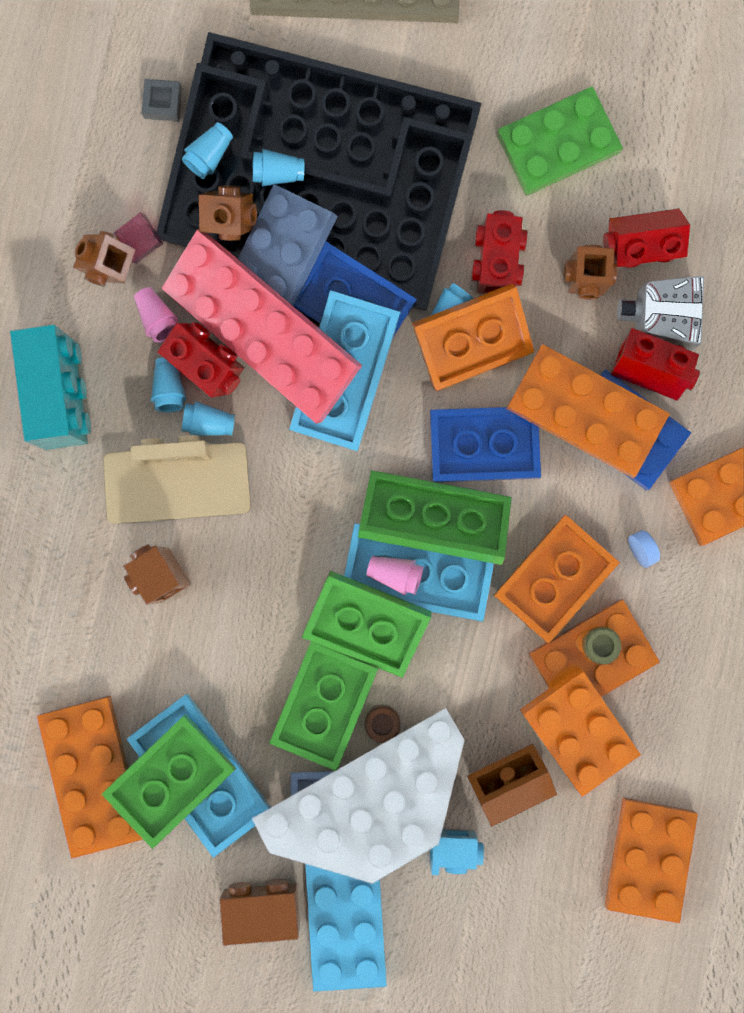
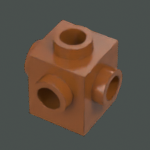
(227, 212)
(103, 258)
(596, 262)

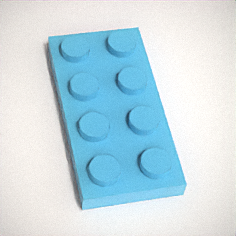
(366, 334)
(447, 584)
(227, 810)
(345, 931)

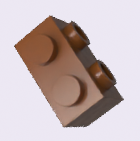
(154, 574)
(512, 785)
(260, 912)

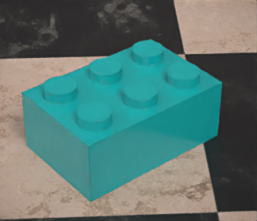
(50, 387)

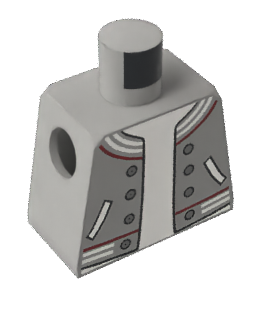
(668, 310)

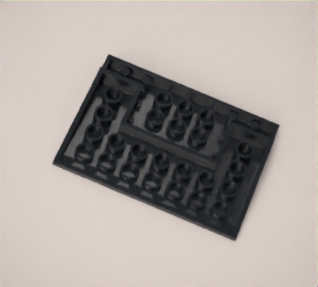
(370, 146)

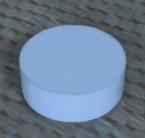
(644, 548)

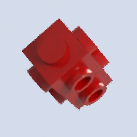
(648, 237)
(500, 246)
(201, 359)
(656, 364)

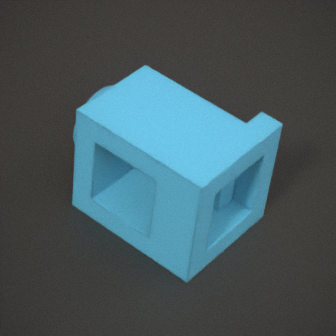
(456, 852)

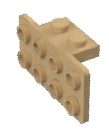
(176, 481)

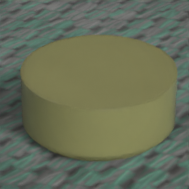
(601, 645)

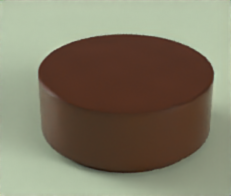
(382, 723)

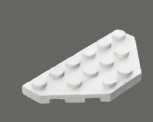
(374, 808)

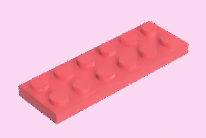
(261, 327)

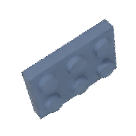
(286, 241)

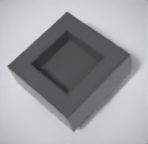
(161, 100)

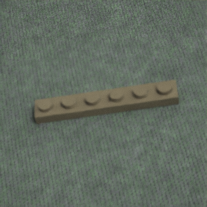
(394, 10)

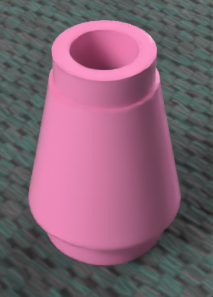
(155, 315)
(396, 573)

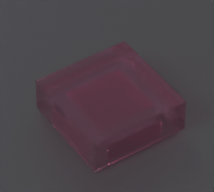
(139, 235)

